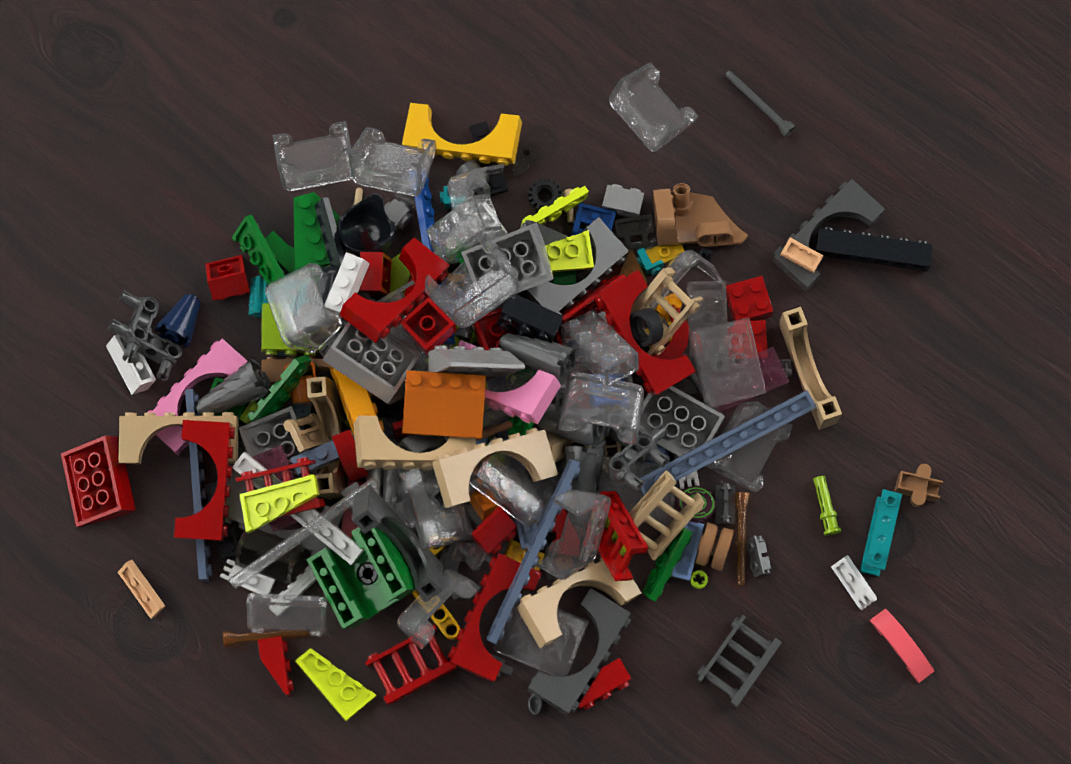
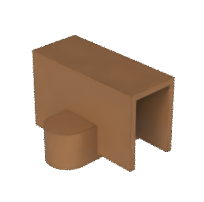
(918, 485)

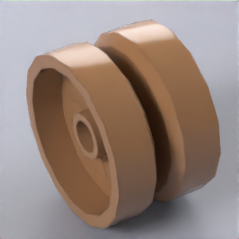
(714, 546)

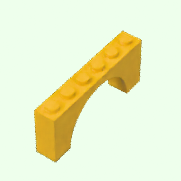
(497, 147)

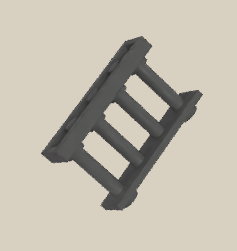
(757, 662)

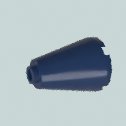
(180, 321)

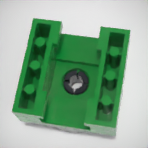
(351, 589)

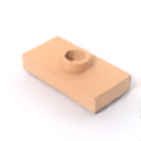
(801, 255)

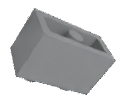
(623, 201)

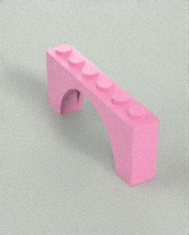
(219, 362)
(527, 401)

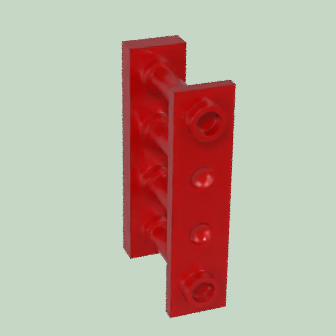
(302, 463)
(627, 535)
(410, 685)

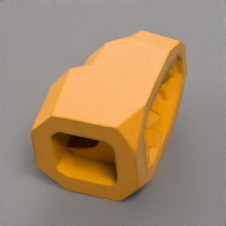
(672, 299)

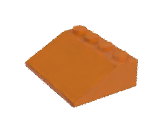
(444, 404)

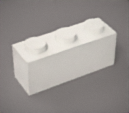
(347, 281)
(136, 374)

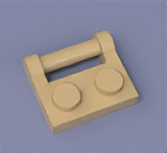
(307, 438)

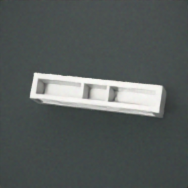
(302, 583)

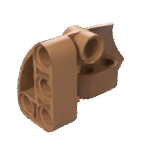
(692, 219)

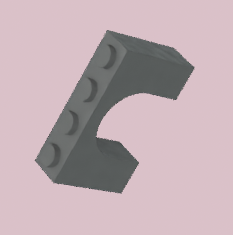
(425, 444)

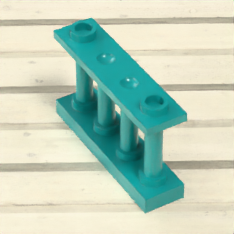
(880, 533)

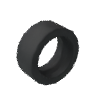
(654, 324)

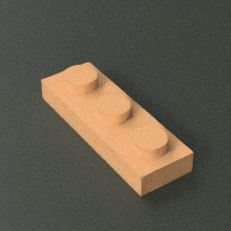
(141, 589)

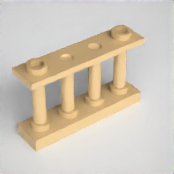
(653, 293)
(653, 499)

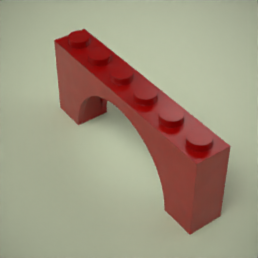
(617, 304)
(378, 318)
(210, 521)
(470, 652)

